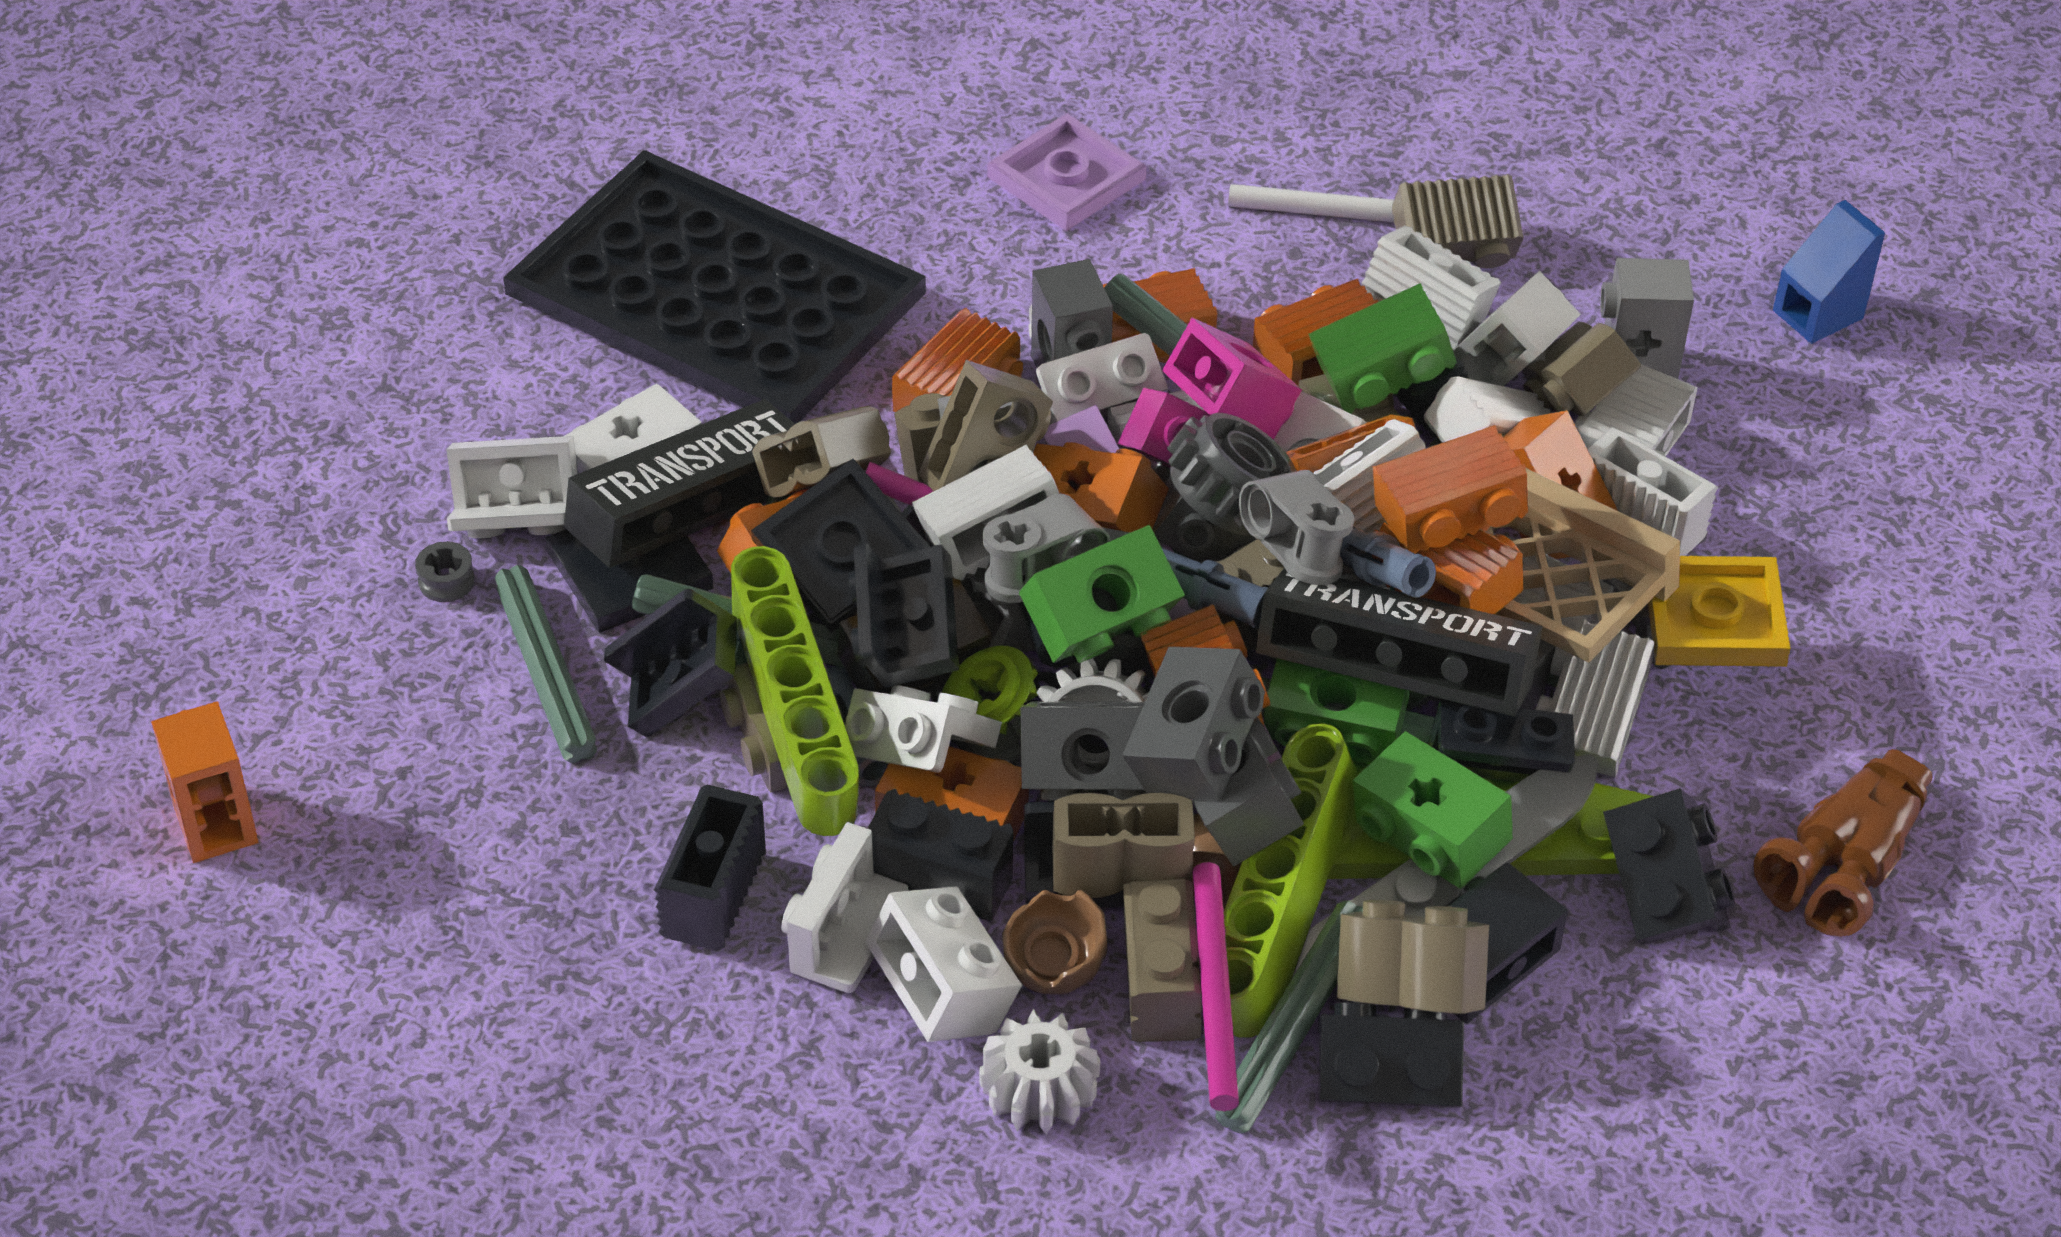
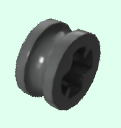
(444, 587)

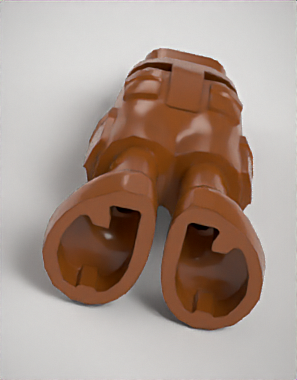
(1855, 830)

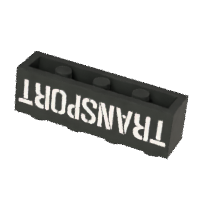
(671, 485)
(1401, 641)

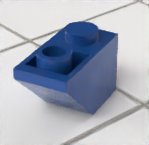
(1830, 274)

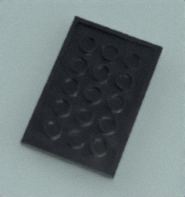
(716, 286)

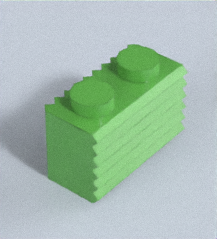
(1383, 349)

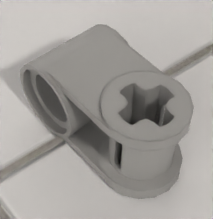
(1298, 524)
(1035, 541)

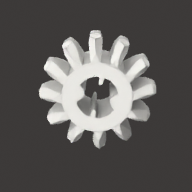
(1039, 1071)

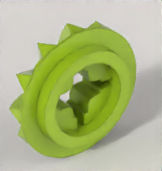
(995, 670)

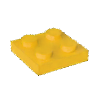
(1722, 614)

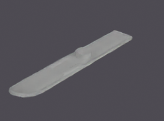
(1539, 808)

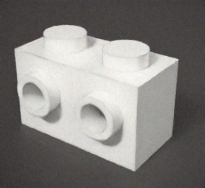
(942, 963)

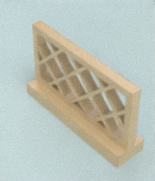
(1608, 547)

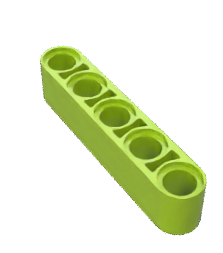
(794, 691)
(1284, 881)

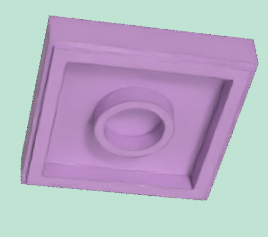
(1066, 171)

